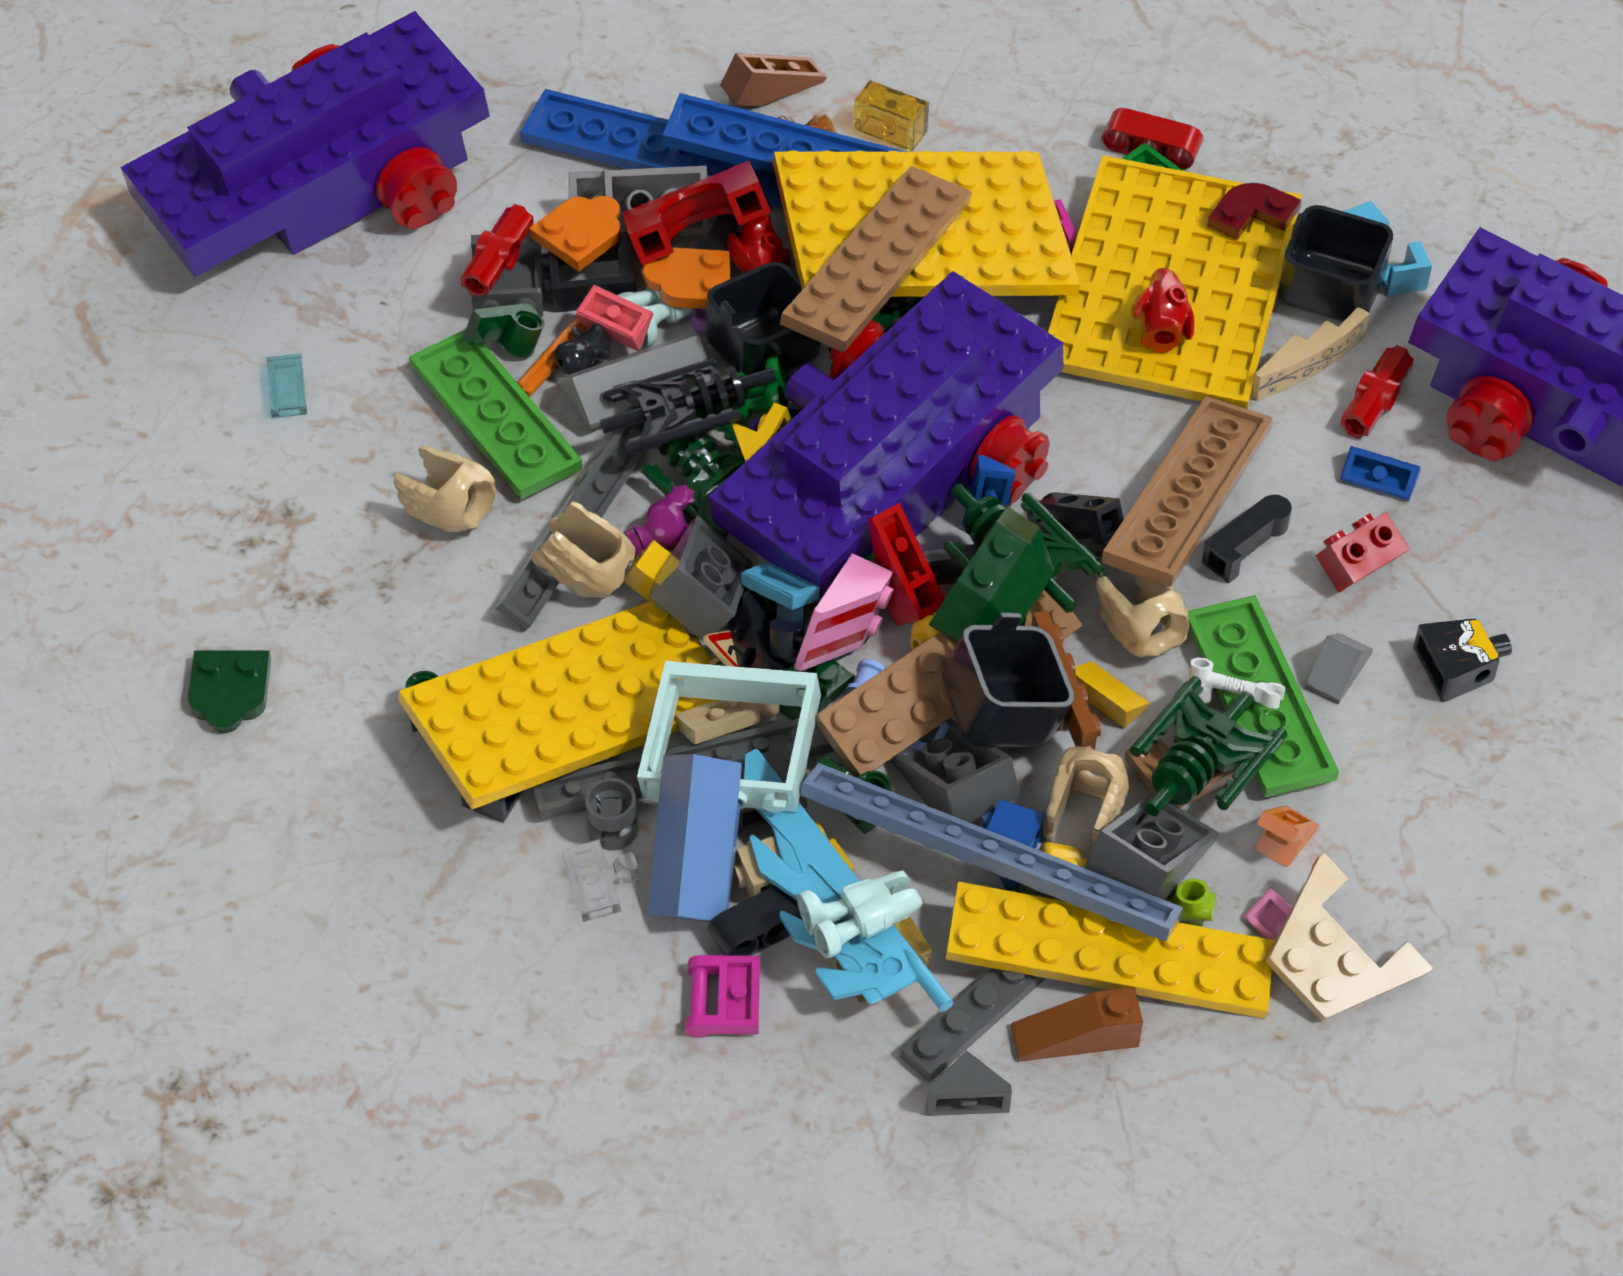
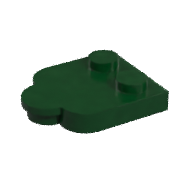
(229, 686)

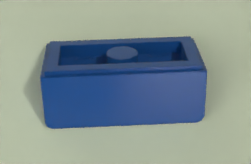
(1380, 473)
(992, 479)

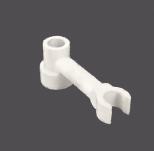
(1265, 693)

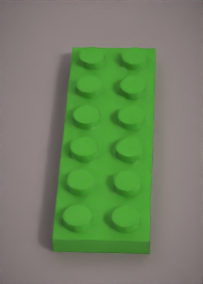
(496, 414)
(1244, 647)

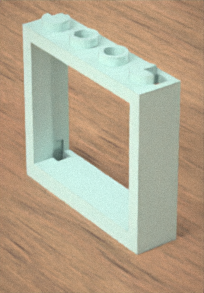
(738, 685)

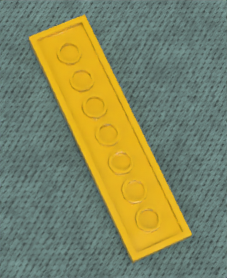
(1086, 949)

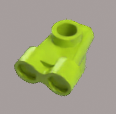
(1196, 900)

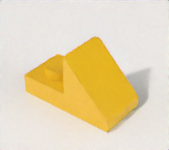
(768, 426)

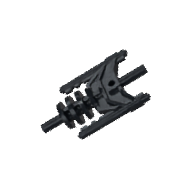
(671, 406)

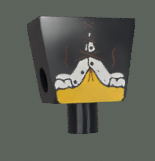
(1459, 655)

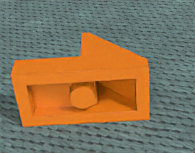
(1284, 834)

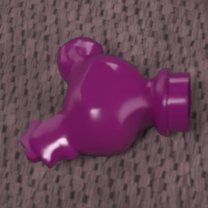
(663, 521)

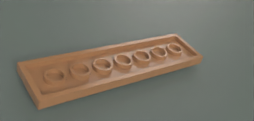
(876, 259)
(1187, 491)
(905, 700)

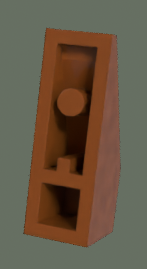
(767, 78)
(1081, 1026)

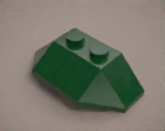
(999, 579)

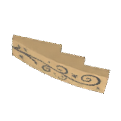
(1305, 358)

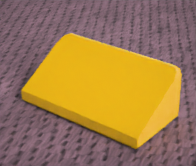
(1110, 694)

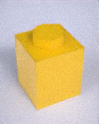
(645, 569)

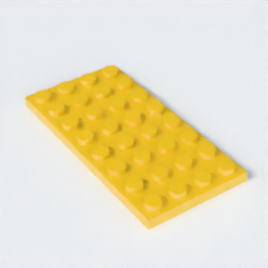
(551, 703)

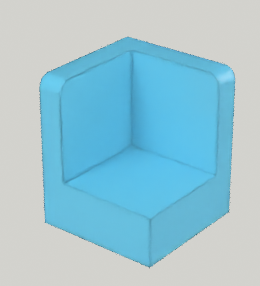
(1411, 275)

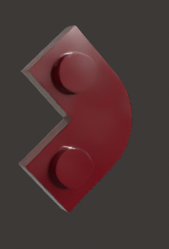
(1253, 201)

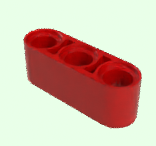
(1172, 139)

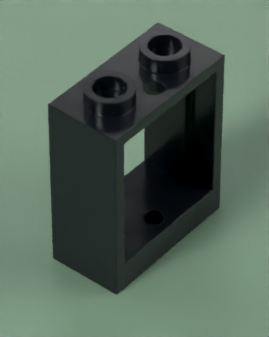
(570, 294)

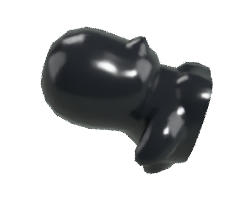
(582, 350)

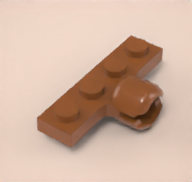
(1080, 722)

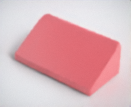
(617, 316)

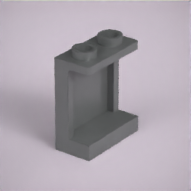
(520, 283)

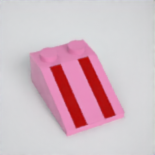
(846, 613)

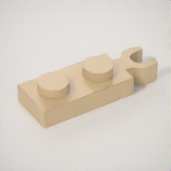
(721, 718)

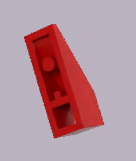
(898, 550)

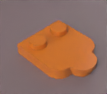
(579, 229)
(687, 276)

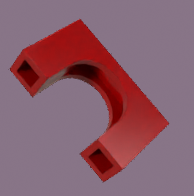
(659, 220)

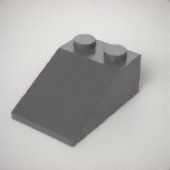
(701, 580)
(958, 775)
(1151, 850)

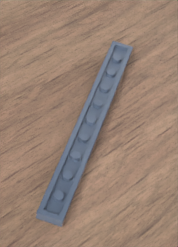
(992, 852)

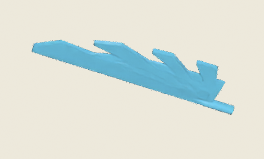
(810, 862)

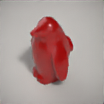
(757, 245)
(1164, 312)

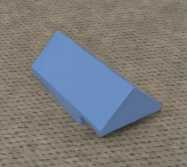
(695, 837)

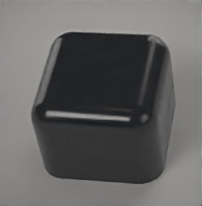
(1334, 262)
(746, 319)
(1007, 684)

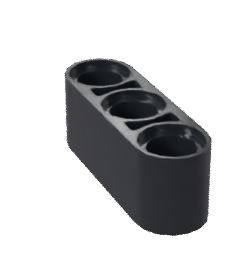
(753, 923)

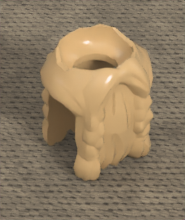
(457, 483)
(585, 552)
(1135, 623)
(1075, 777)

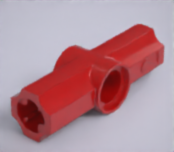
(497, 250)
(1377, 391)

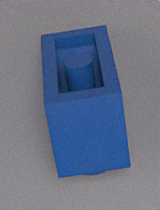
(1016, 824)

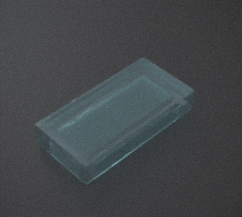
(286, 385)

